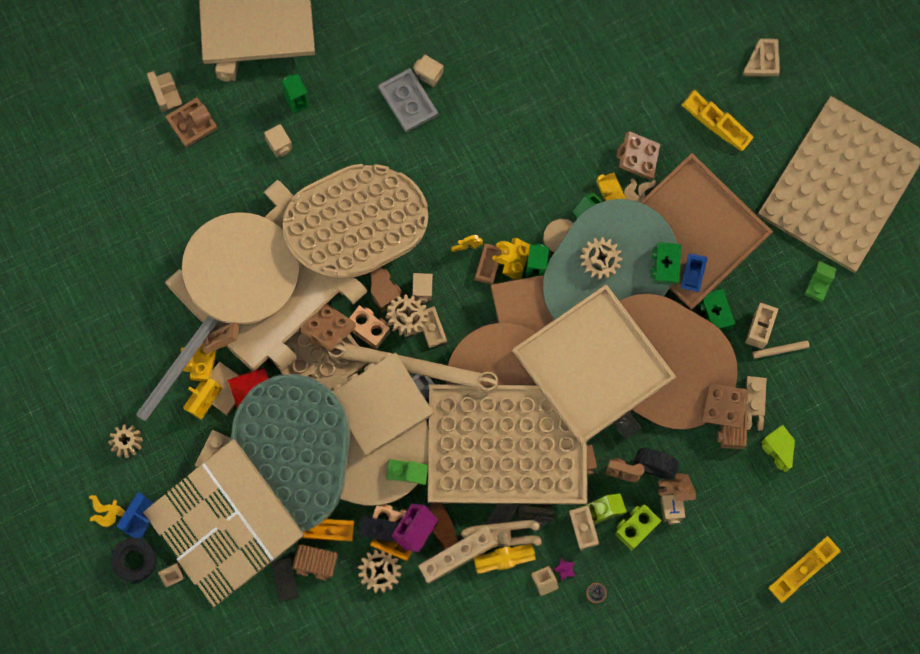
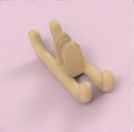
(502, 532)

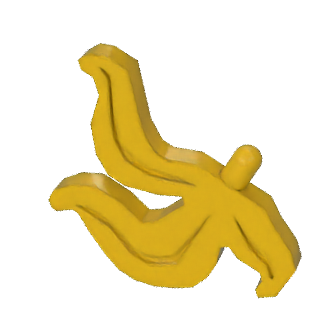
(474, 241)
(110, 518)

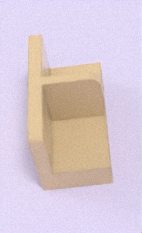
(164, 91)
(584, 527)

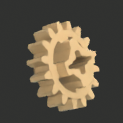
(598, 250)
(401, 320)
(387, 576)

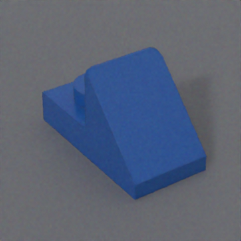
(694, 272)

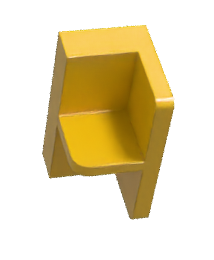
(202, 397)

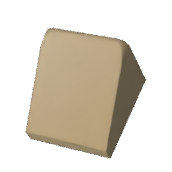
(545, 580)

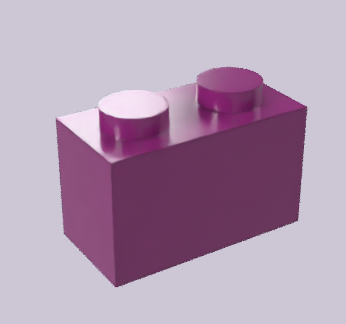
(415, 527)

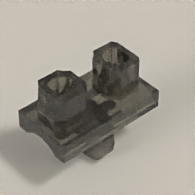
(627, 425)
(540, 514)

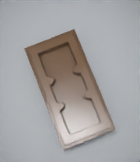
(487, 266)
(221, 337)

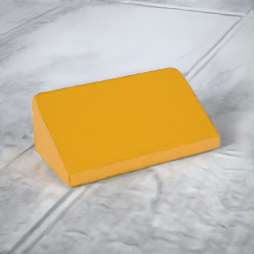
(392, 548)

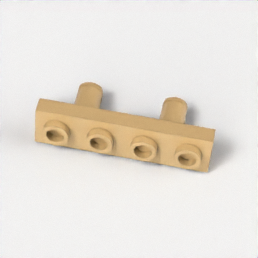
(458, 554)

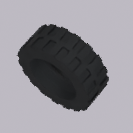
(657, 463)
(125, 547)

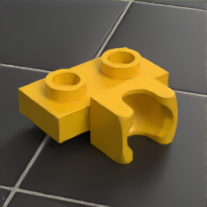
(513, 256)
(200, 365)

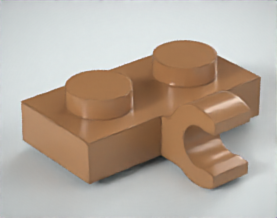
(679, 486)

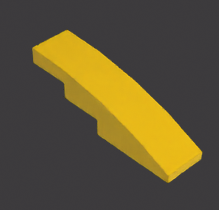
(720, 123)

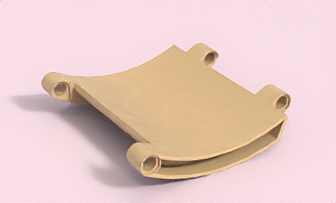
(267, 338)

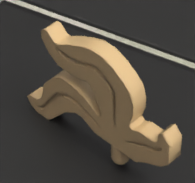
(631, 195)

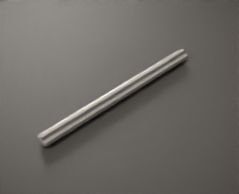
(176, 368)

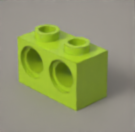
(640, 530)

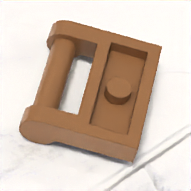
(618, 469)

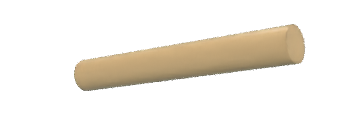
(780, 349)

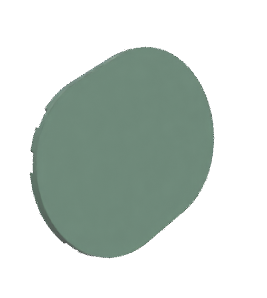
(635, 231)
(297, 443)

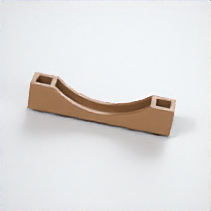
(383, 289)

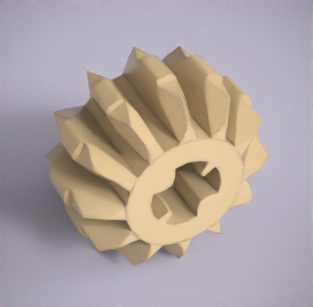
(128, 433)

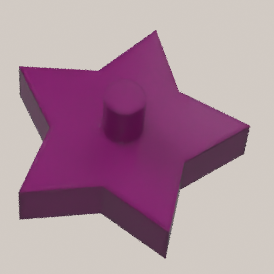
(565, 569)

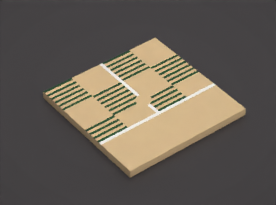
(223, 523)

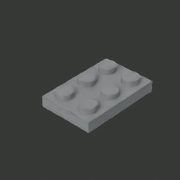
(408, 100)

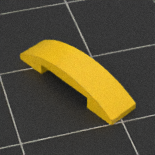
(804, 569)

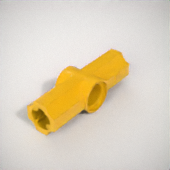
(504, 558)

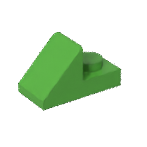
(820, 281)
(407, 471)

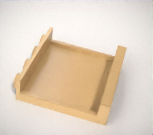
(382, 403)

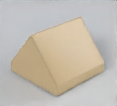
(171, 575)

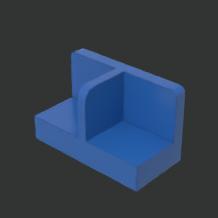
(134, 520)

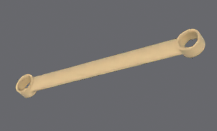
(419, 367)

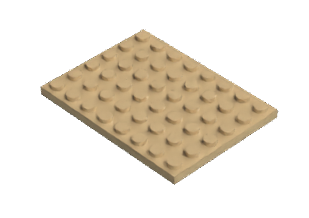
(842, 184)
(502, 448)

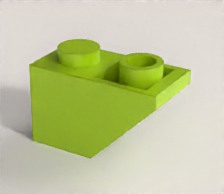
(781, 447)
(606, 508)

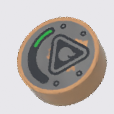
(596, 593)

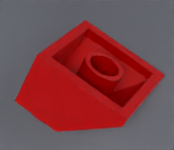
(244, 383)

